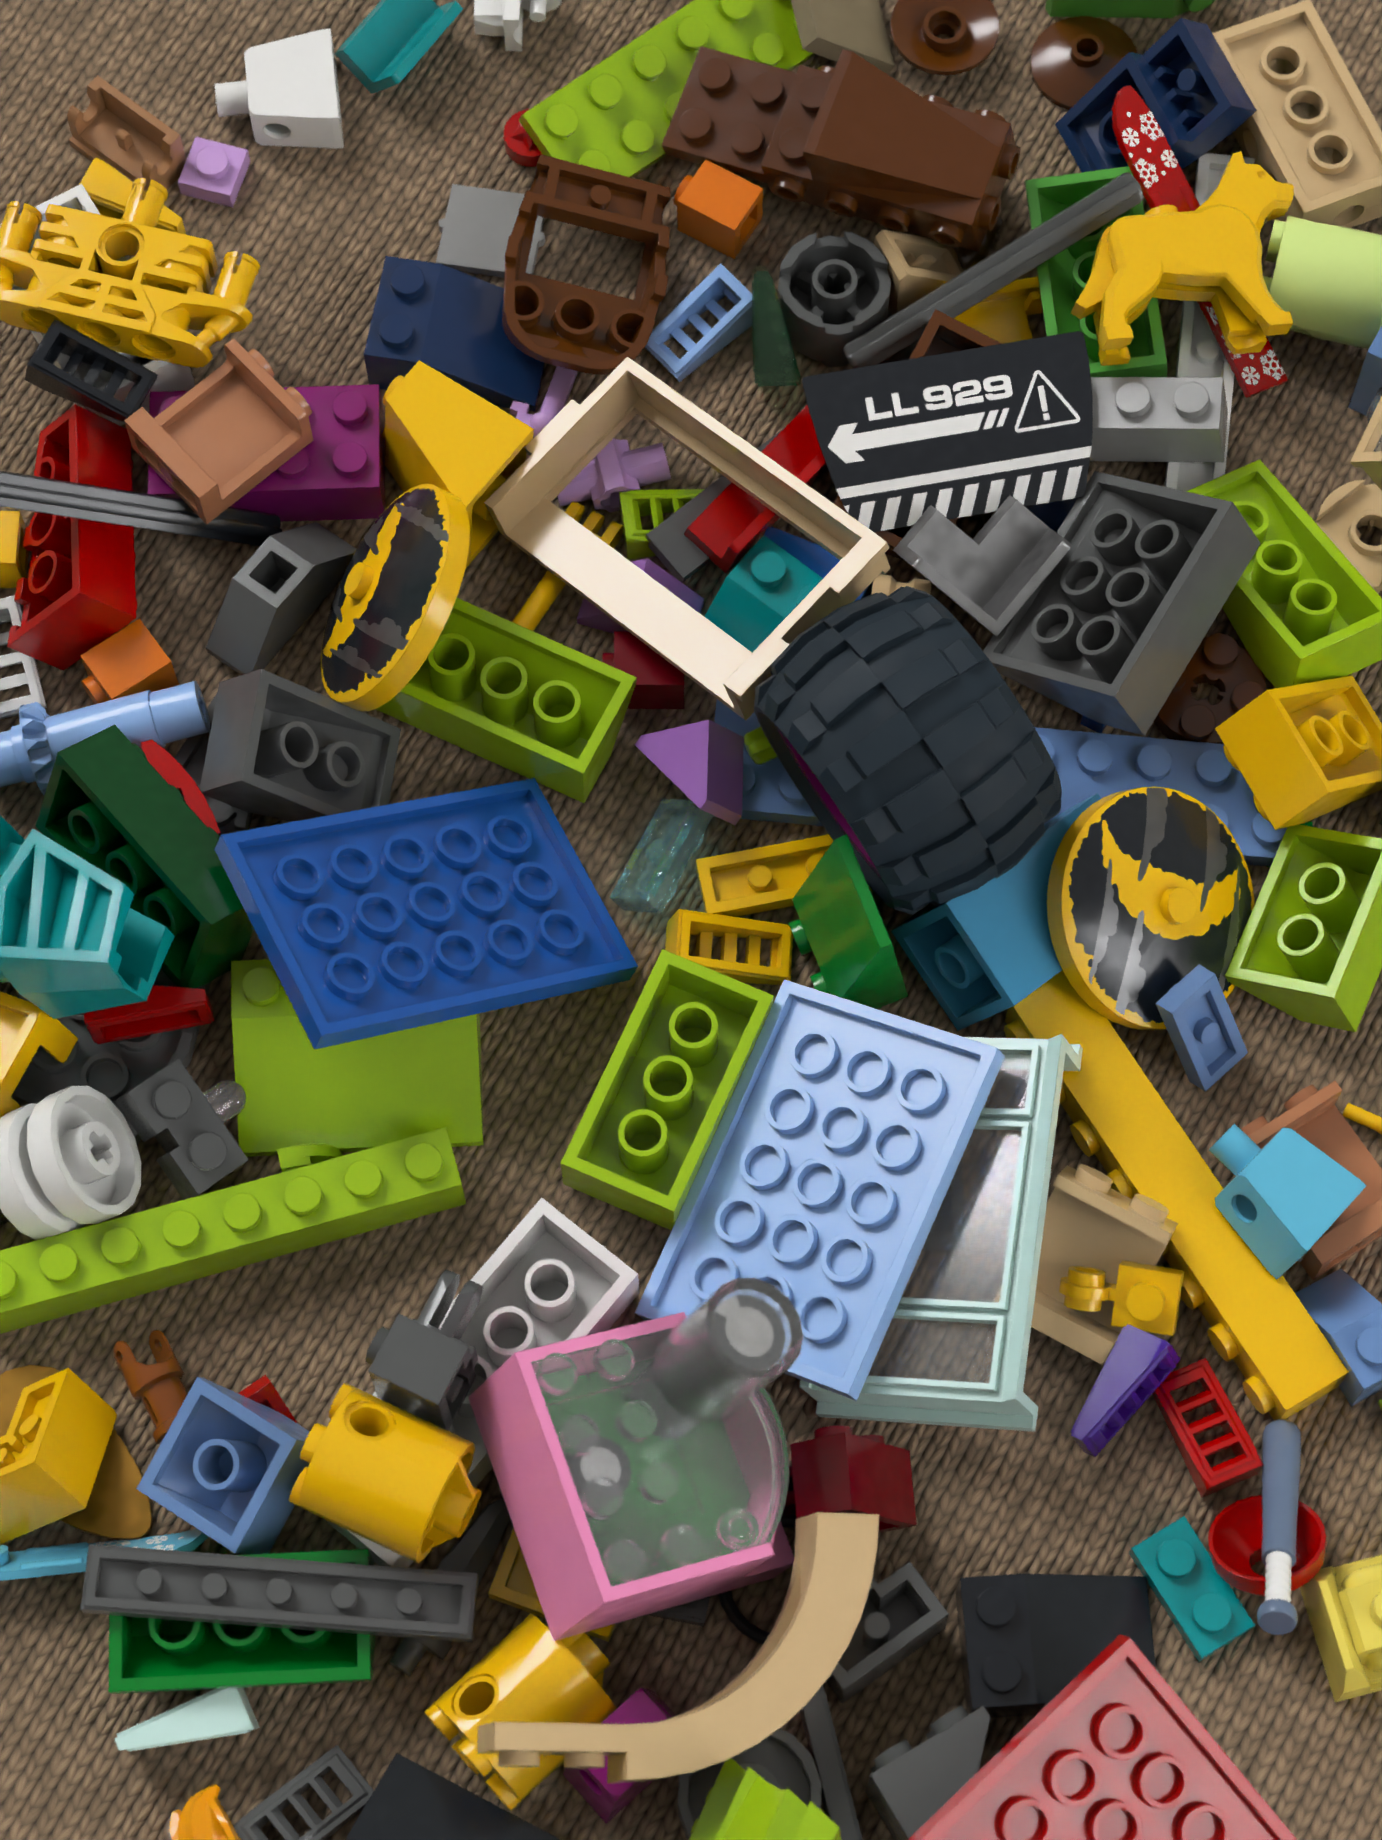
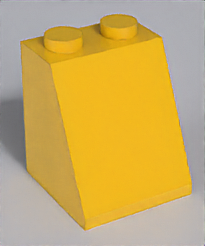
(453, 441)

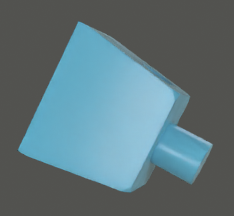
(1281, 1194)

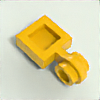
(1142, 1297)

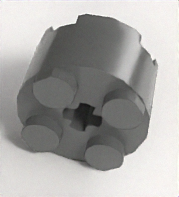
(832, 294)

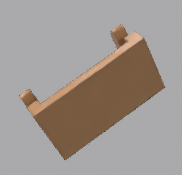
(126, 136)

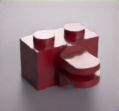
(851, 1476)

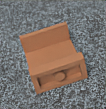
(1321, 1123)

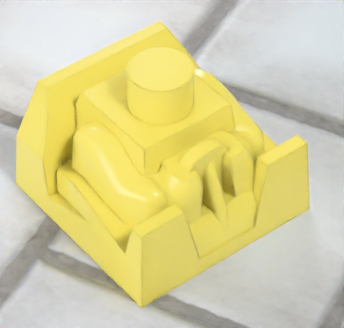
(1347, 1625)

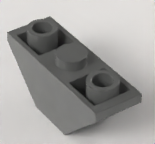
(276, 595)

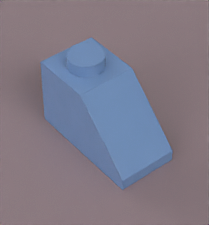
(1353, 1328)

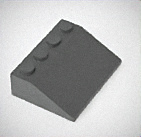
(1126, 599)

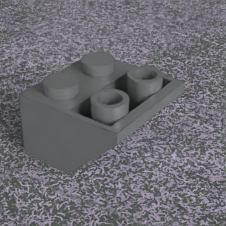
(916, 1782)

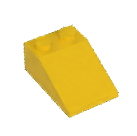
(1306, 749)

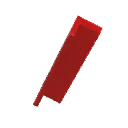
(739, 520)

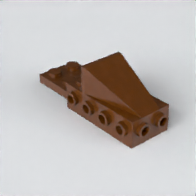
(848, 143)

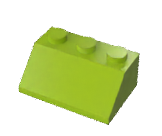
(1316, 928)

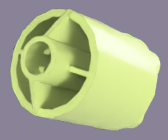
(1327, 279)

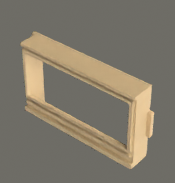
(628, 594)

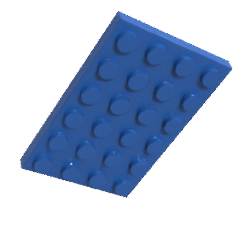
(423, 911)

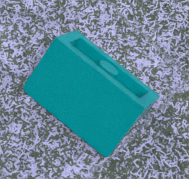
(394, 40)

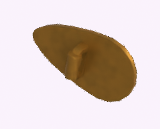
(115, 1504)

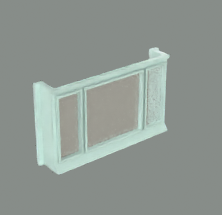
(969, 1304)

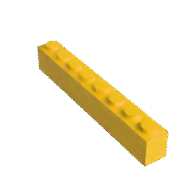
(1149, 1154)

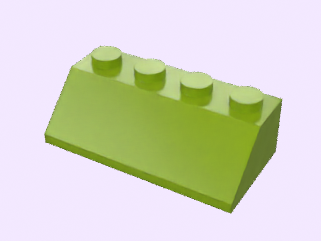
(517, 700)

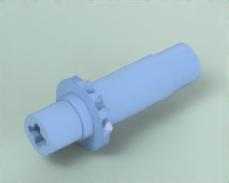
(161, 715)

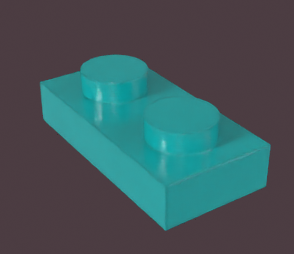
(1191, 1589)

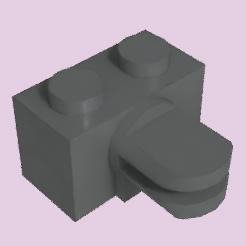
(428, 1366)
(895, 1622)

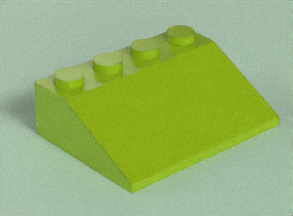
(349, 1091)

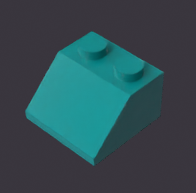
(760, 593)

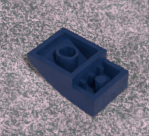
(1184, 86)

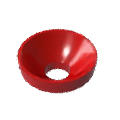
(1237, 1545)

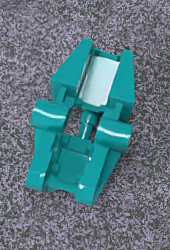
(71, 930)

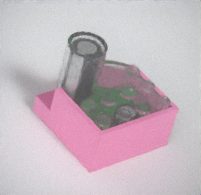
(647, 1457)

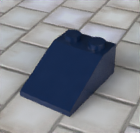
(450, 325)

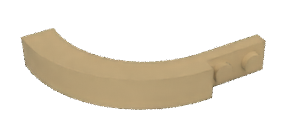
(808, 1639)

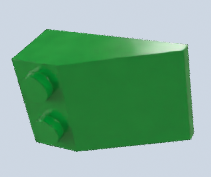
(846, 932)

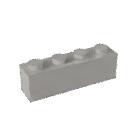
(1159, 419)

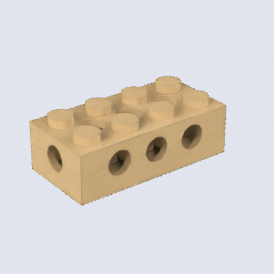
(1308, 116)

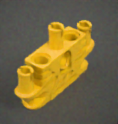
(129, 304)

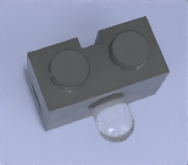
(187, 1126)

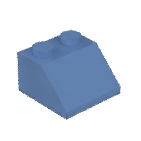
(228, 1467)

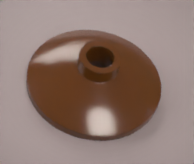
(969, 23)
(1064, 73)

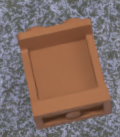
(223, 433)

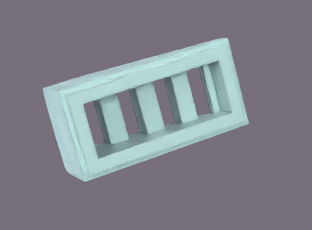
(205, 1717)

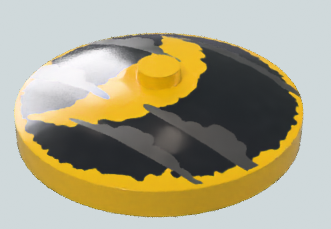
(395, 597)
(1143, 898)

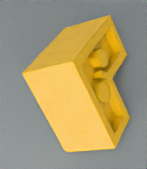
(51, 1453)

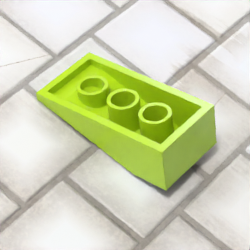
(1299, 598)

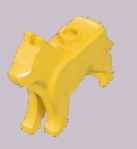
(1191, 257)

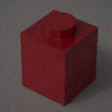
(658, 681)

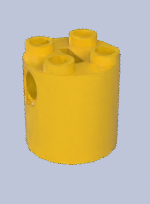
(387, 1475)
(523, 1681)

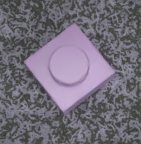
(214, 171)

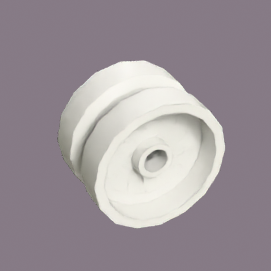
(66, 1163)

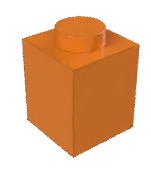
(718, 208)
(127, 665)

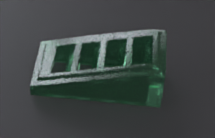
(771, 345)

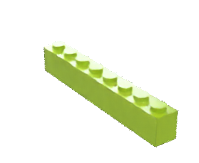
(227, 1229)

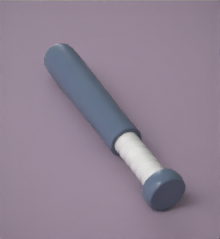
(1279, 1523)

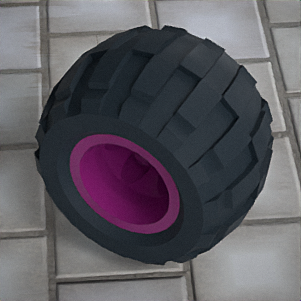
(909, 747)

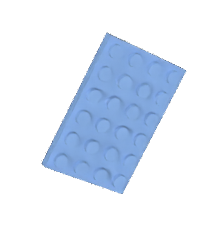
(828, 1174)

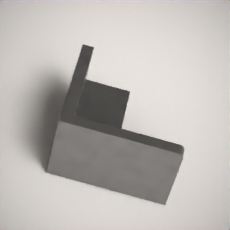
(995, 569)

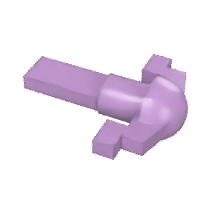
(552, 404)

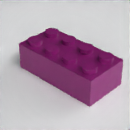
(329, 478)

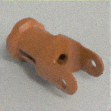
(154, 1384)

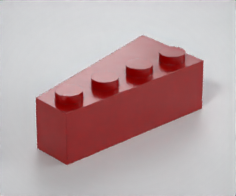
(79, 568)

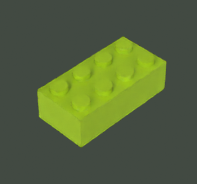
(665, 1089)

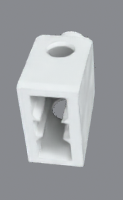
(288, 92)

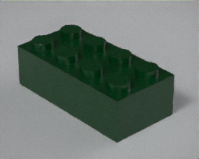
(139, 830)

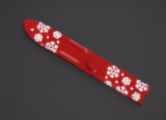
(1165, 184)

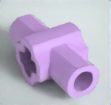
(616, 471)

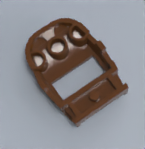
(570, 322)

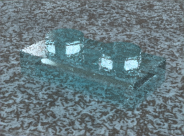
(661, 856)

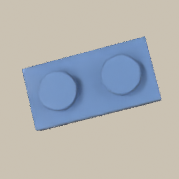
(1202, 1027)

